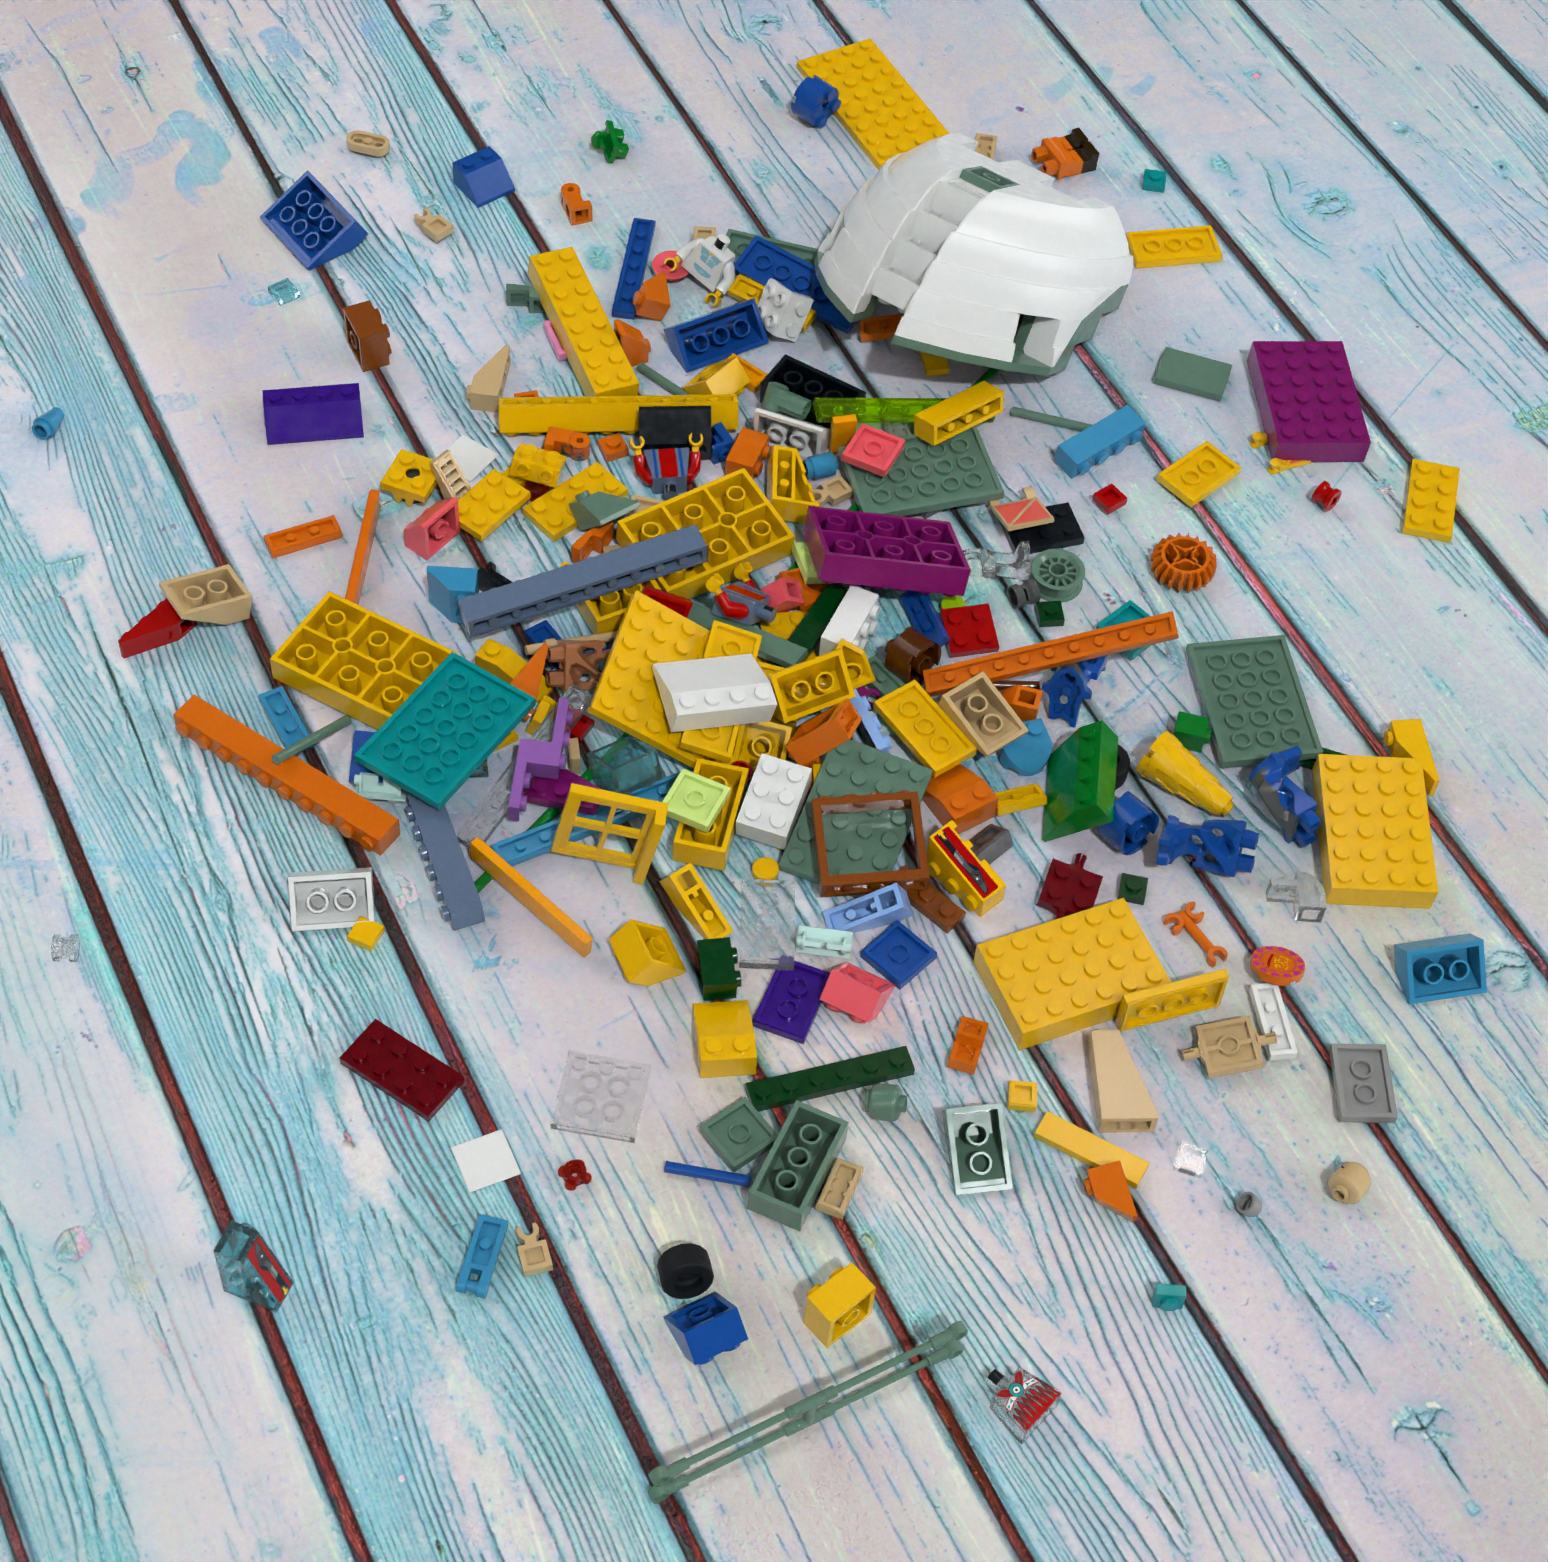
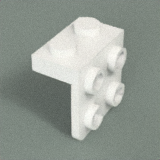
(783, 310)

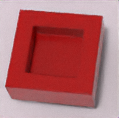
(1110, 498)
(582, 728)

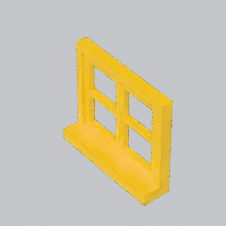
(647, 837)

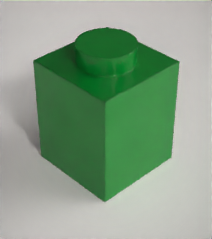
(1192, 731)

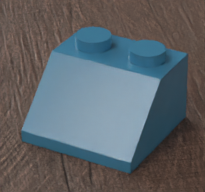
(449, 585)

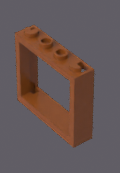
(868, 882)

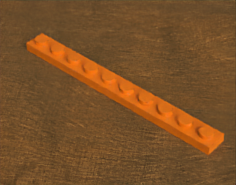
(1054, 652)

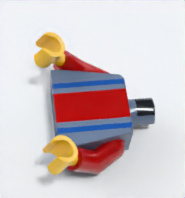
(667, 469)
(740, 600)

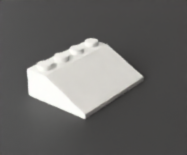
(714, 692)

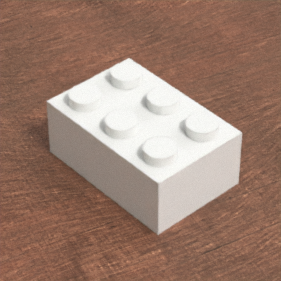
(852, 620)
(773, 801)

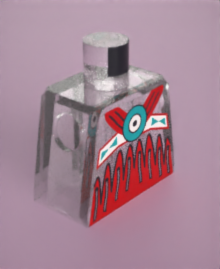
(1021, 1401)

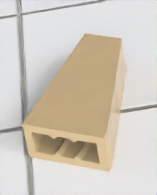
(1118, 1090)

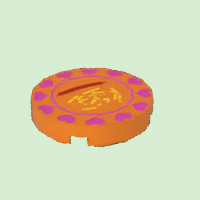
(1277, 965)

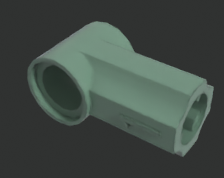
(780, 399)

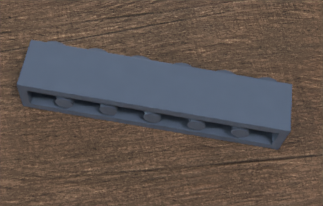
(446, 862)

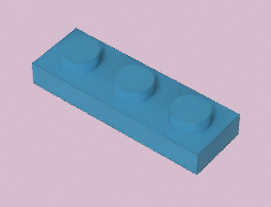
(283, 716)

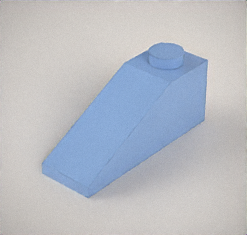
(871, 910)

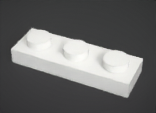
(1273, 1018)

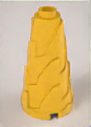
(1183, 775)

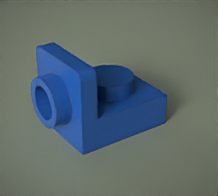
(721, 443)

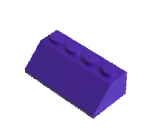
(313, 413)

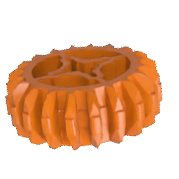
(1177, 561)

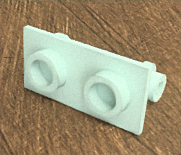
(369, 788)
(824, 941)

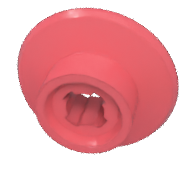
(658, 267)

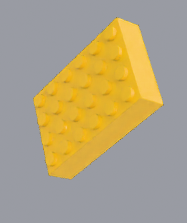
(733, 521)
(355, 660)
(1374, 831)
(1067, 972)

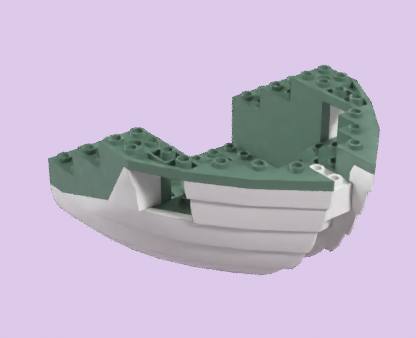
(971, 248)

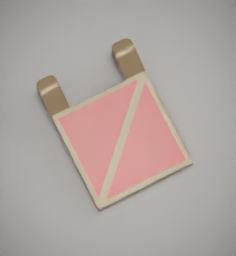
(1021, 513)

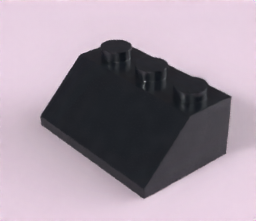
(671, 425)

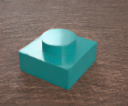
(1154, 180)
(1169, 1296)

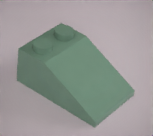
(977, 1148)

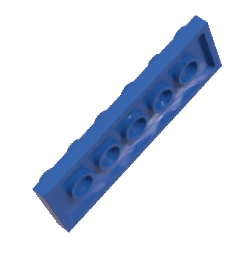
(765, 261)

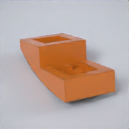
(592, 541)
(967, 1045)

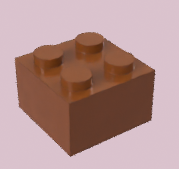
(367, 335)

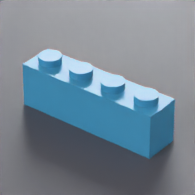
(1100, 441)

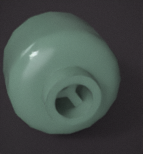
(885, 1102)

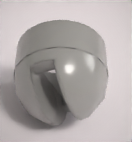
(1249, 1204)

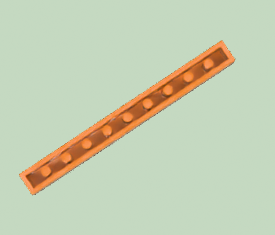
(291, 779)

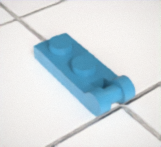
(482, 1255)

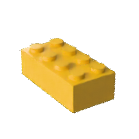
(713, 848)

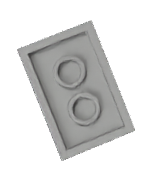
(1363, 1083)

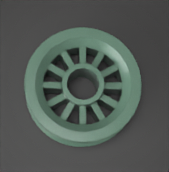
(1058, 574)

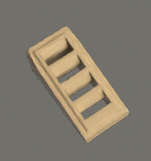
(461, 484)

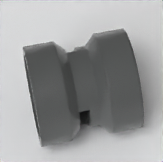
(1023, 594)

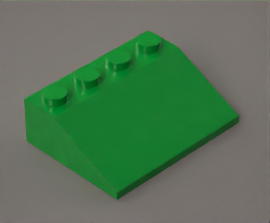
(1081, 782)

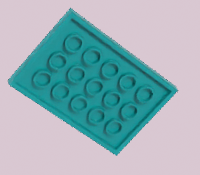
(445, 730)

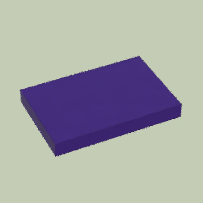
(791, 1002)

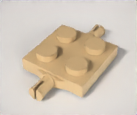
(1229, 1047)

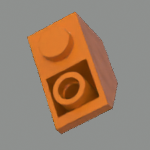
(1023, 700)

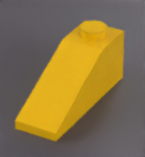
(505, 664)
(1409, 740)
(696, 903)

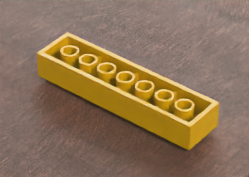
(581, 324)

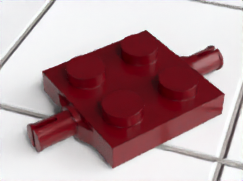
(1069, 888)

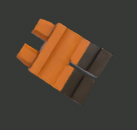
(1066, 155)

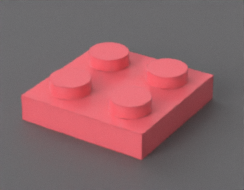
(873, 450)

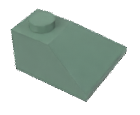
(599, 508)

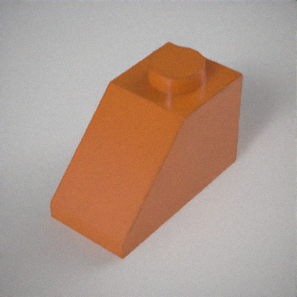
(653, 298)
(632, 342)
(1111, 1189)

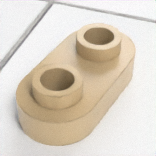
(368, 143)

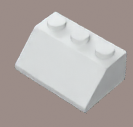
(792, 432)
(330, 898)

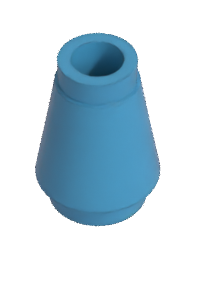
(47, 424)

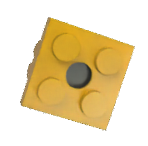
(410, 478)

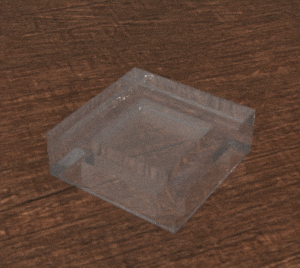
(1190, 1159)

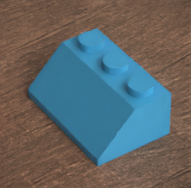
(1441, 968)

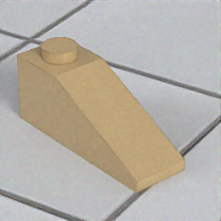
(490, 382)

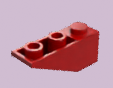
(155, 630)

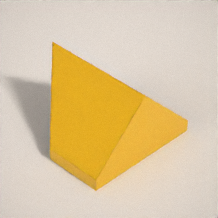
(857, 664)

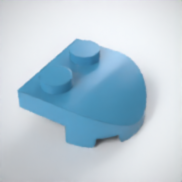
(1029, 752)

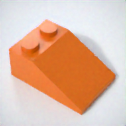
(961, 798)

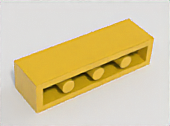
(958, 413)

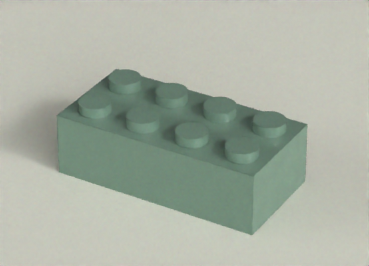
(797, 1165)

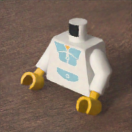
(708, 262)

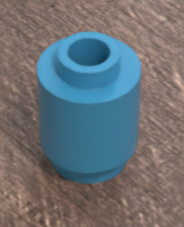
(821, 466)

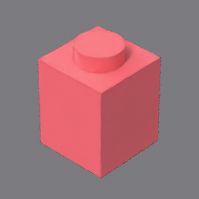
(784, 594)

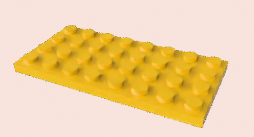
(875, 100)

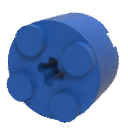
(815, 101)
(1130, 824)

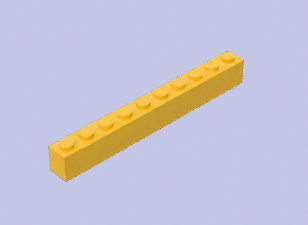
(602, 413)

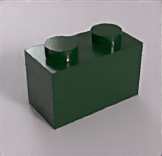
(717, 968)

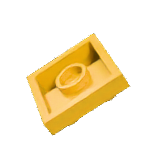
(537, 465)

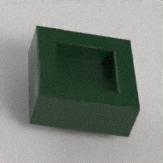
(1049, 614)
(1132, 888)

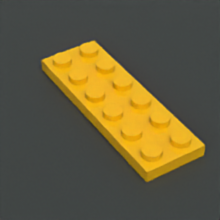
(720, 741)

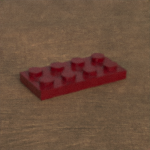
(402, 1070)

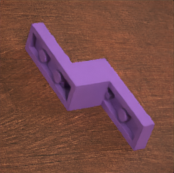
(540, 759)

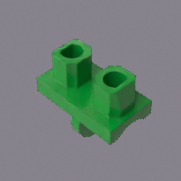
(610, 142)

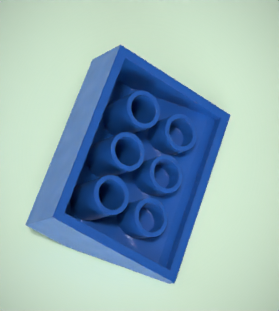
(313, 223)

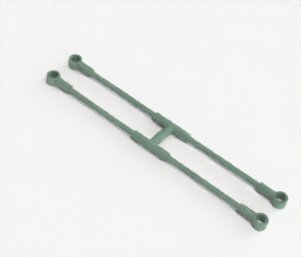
(661, 1475)

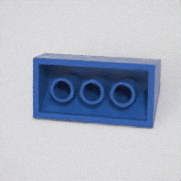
(716, 335)

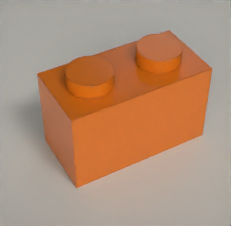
(748, 452)

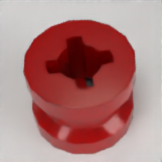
(1326, 495)

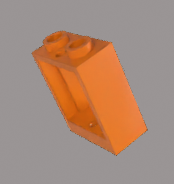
(823, 732)

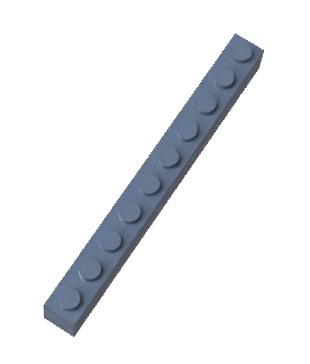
(582, 580)

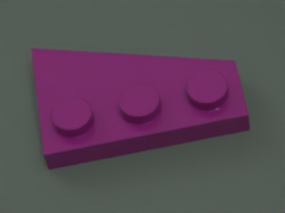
(554, 792)

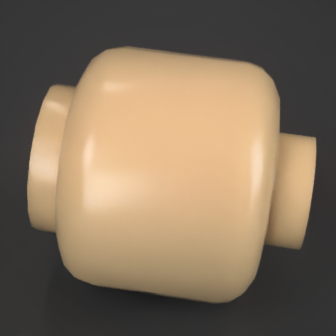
(1349, 1182)

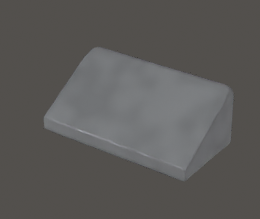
(991, 843)

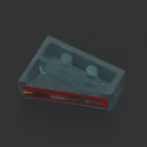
(250, 1267)

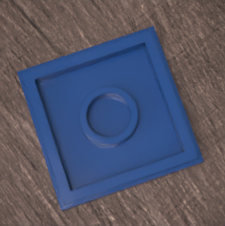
(898, 954)

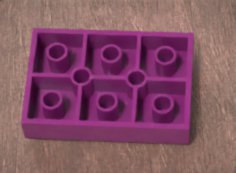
(1308, 401)
(885, 551)

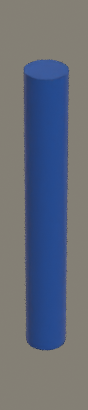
(707, 1174)

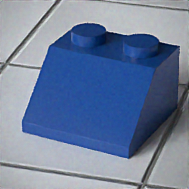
(482, 177)
(706, 1328)

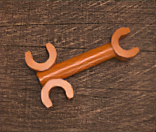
(1189, 921)

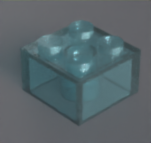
(625, 765)

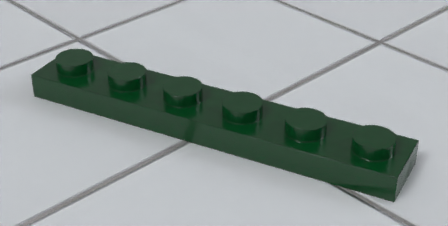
(830, 1078)

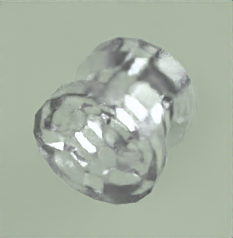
(65, 948)

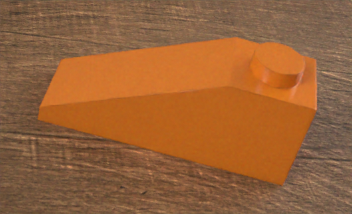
(531, 674)

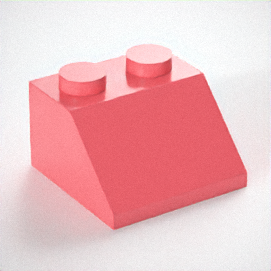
(433, 528)
(856, 992)

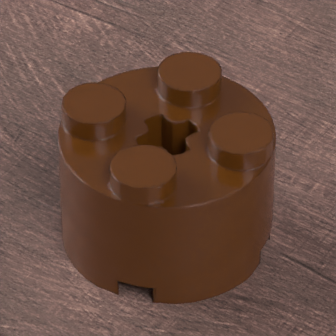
(911, 655)

